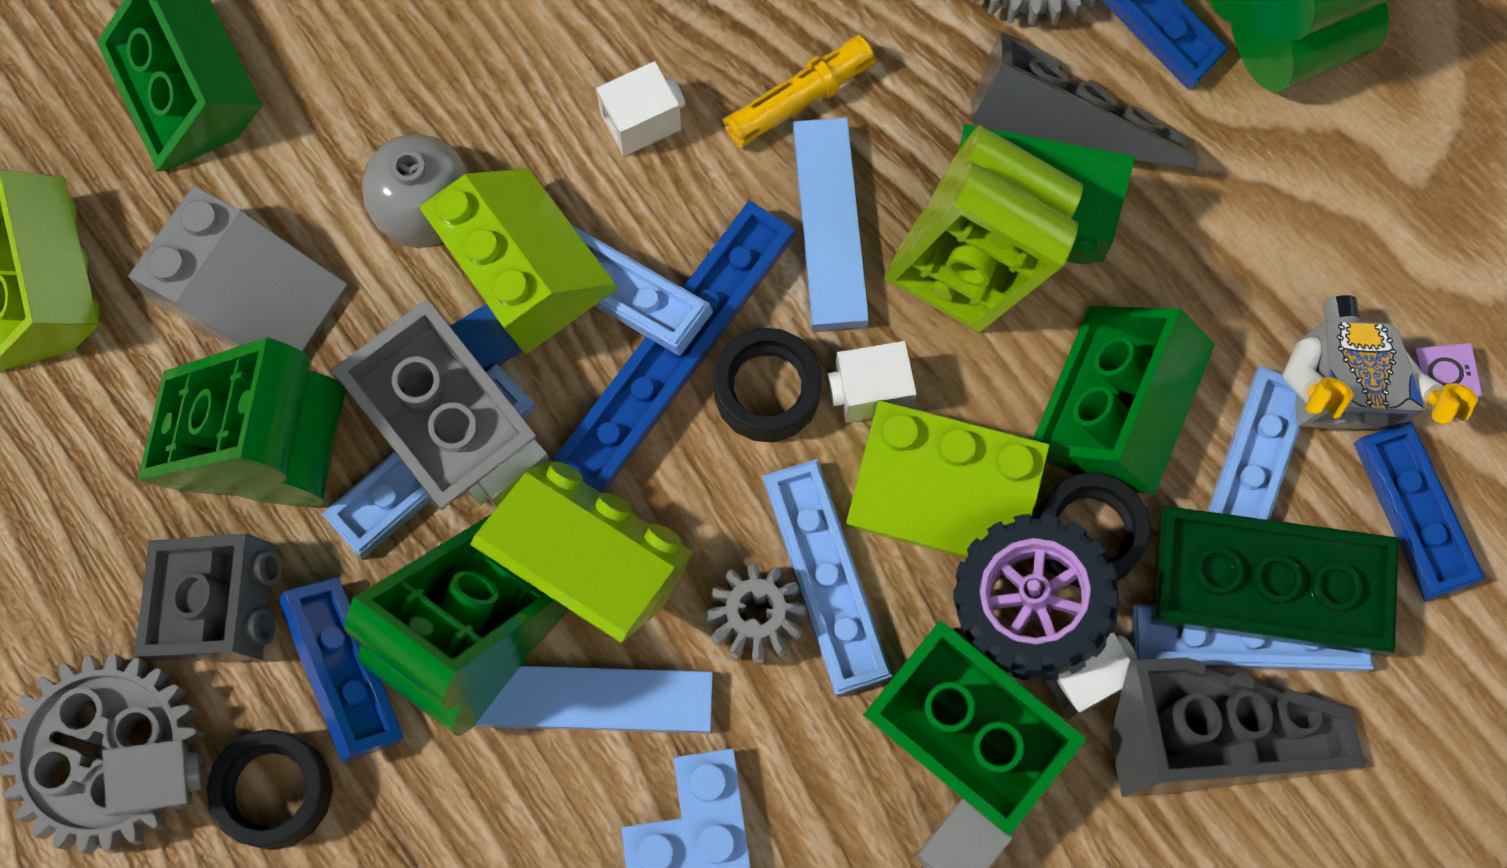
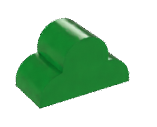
(1302, 39)
(245, 426)
(450, 629)

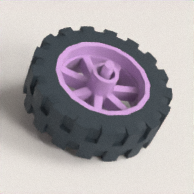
(1039, 540)

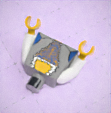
(1364, 377)

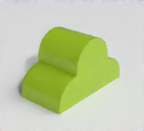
(988, 231)

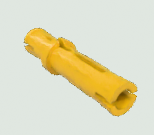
(810, 84)

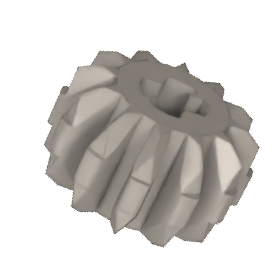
(751, 633)

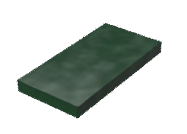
(1276, 581)

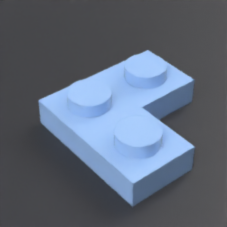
(711, 821)

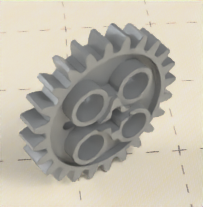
(122, 701)

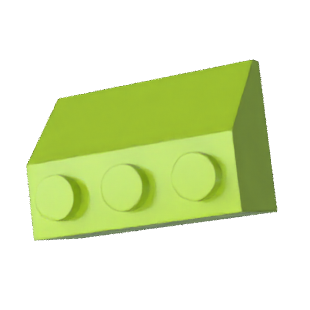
(518, 252)
(42, 271)
(942, 479)
(584, 549)

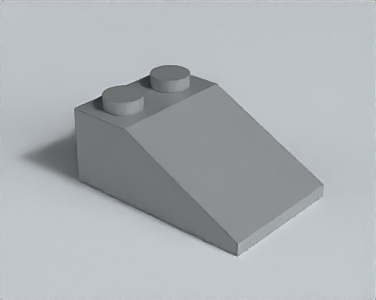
(235, 276)
(434, 404)

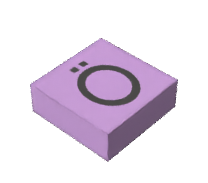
(1449, 365)

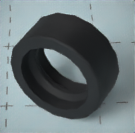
(767, 343)
(1117, 496)
(231, 763)

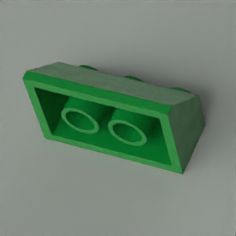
(178, 77)
(1104, 182)
(1125, 393)
(974, 727)

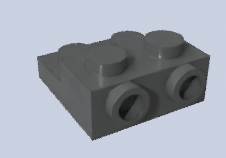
(207, 599)

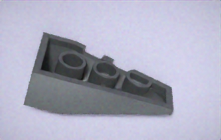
(1032, 97)
(1211, 730)

